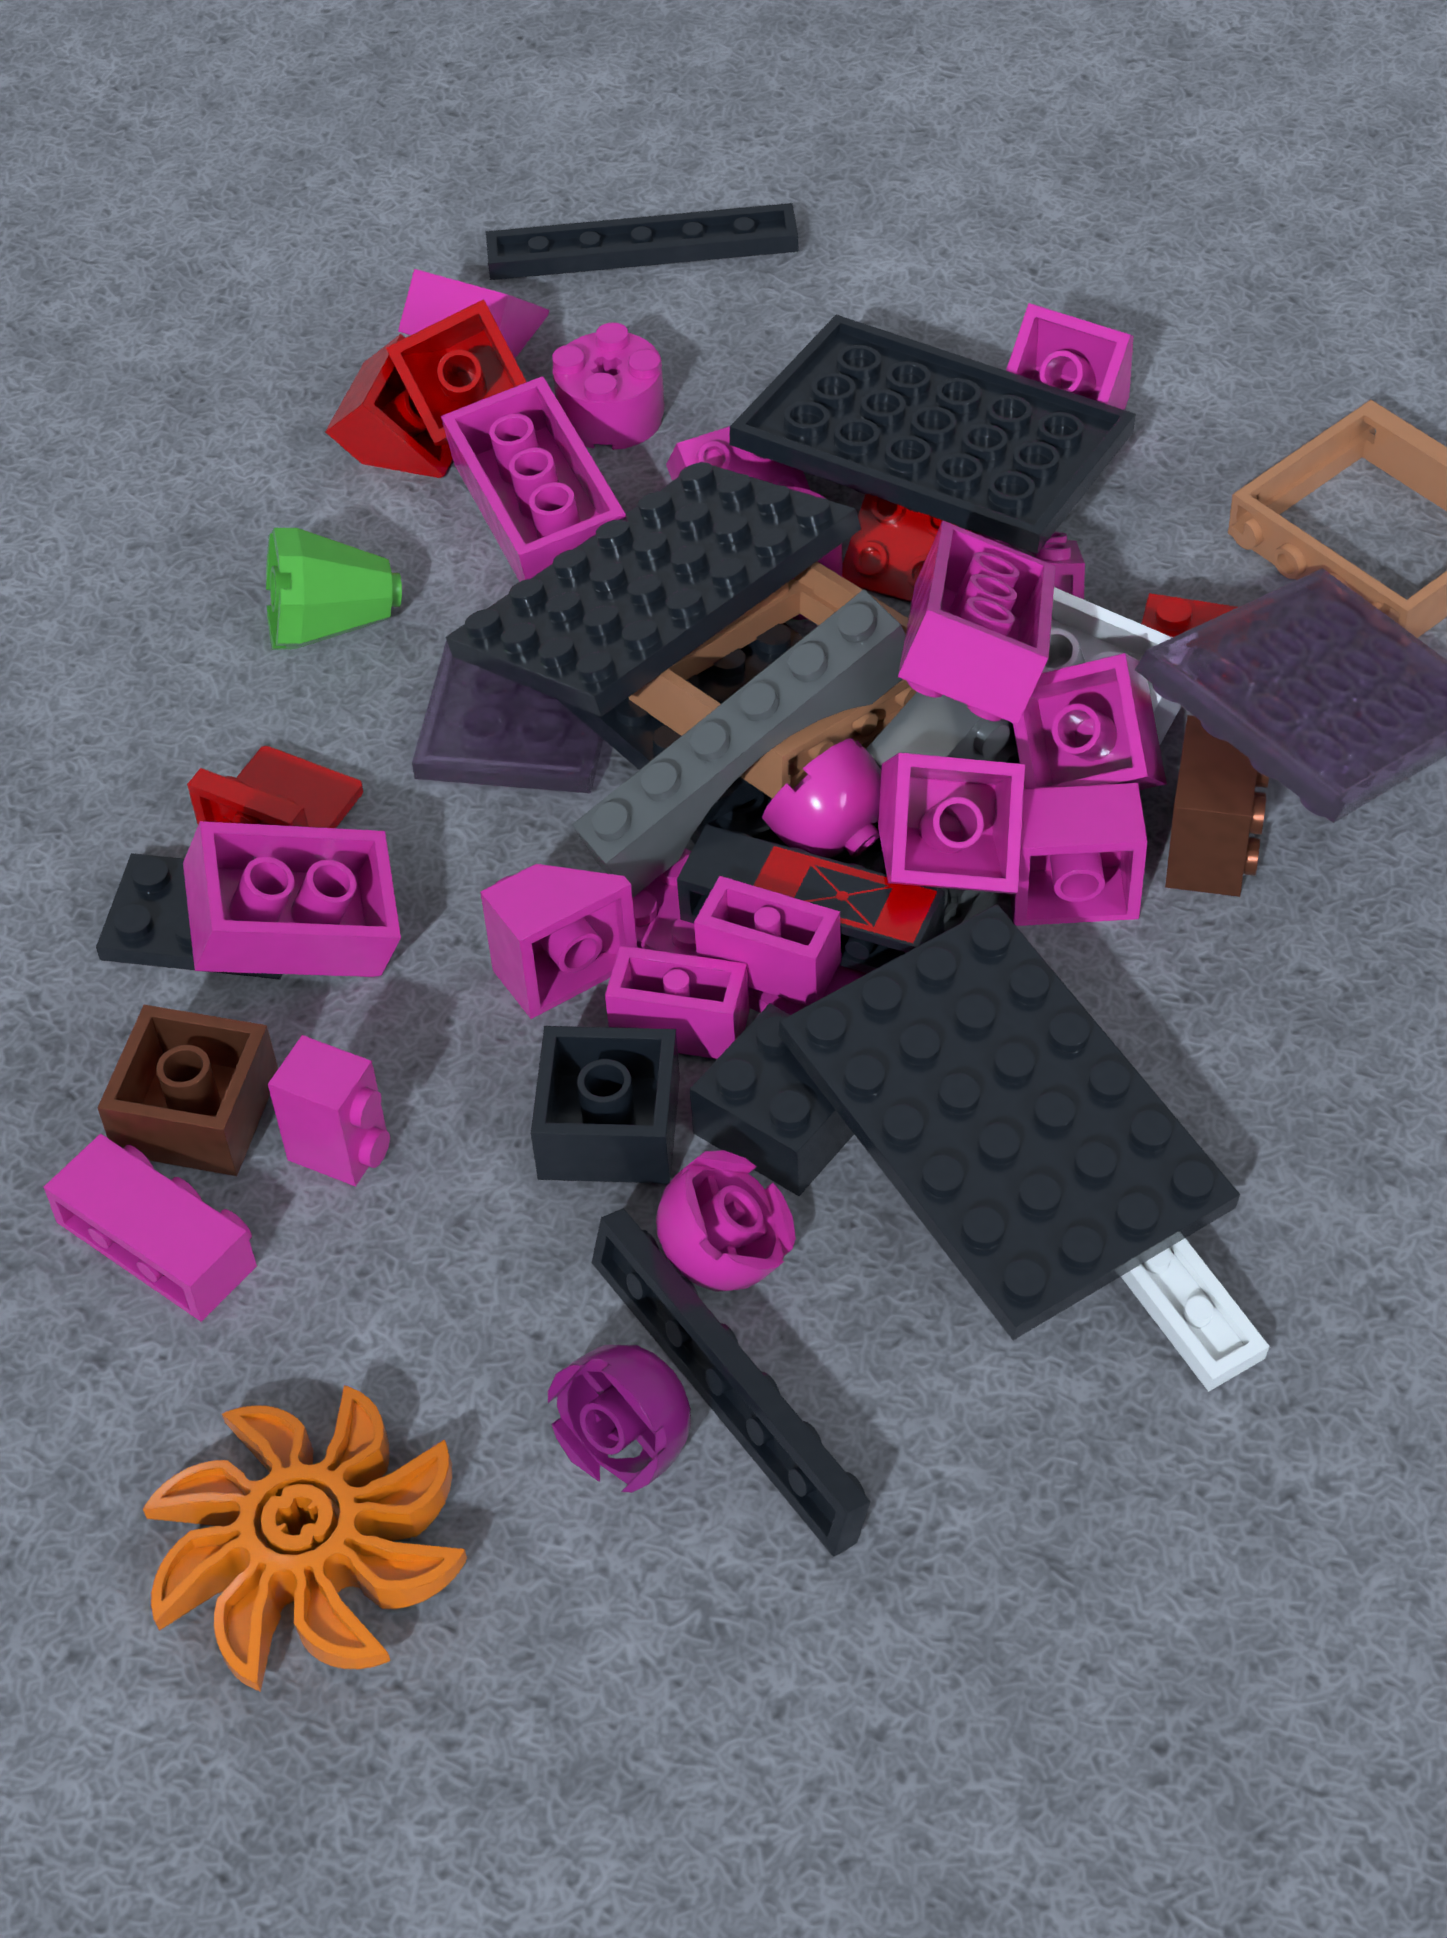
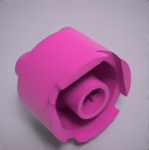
(610, 386)

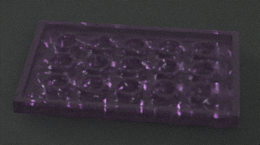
(1312, 691)

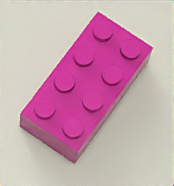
(529, 475)
(979, 624)

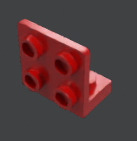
(889, 548)
(275, 791)

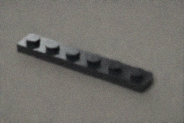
(641, 241)
(731, 1383)

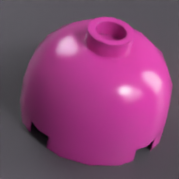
(832, 805)
(723, 1223)

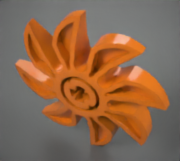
(303, 1537)

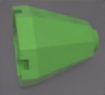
(324, 588)

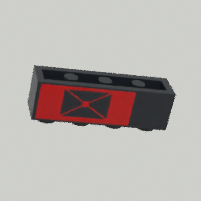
(875, 916)

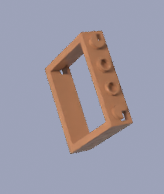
(1395, 449)
(817, 596)

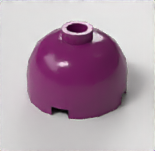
(616, 1399)

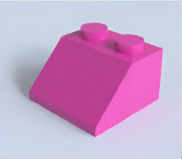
(437, 297)
(1074, 355)
(951, 822)
(556, 932)

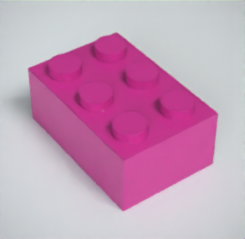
(290, 900)

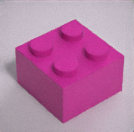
(1090, 728)
(1080, 855)

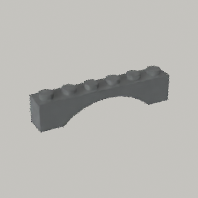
(656, 811)

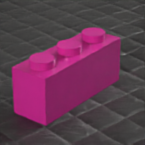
(152, 1225)

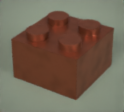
(1214, 816)
(189, 1089)

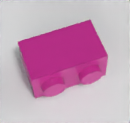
(784, 940)
(680, 992)
(329, 1111)

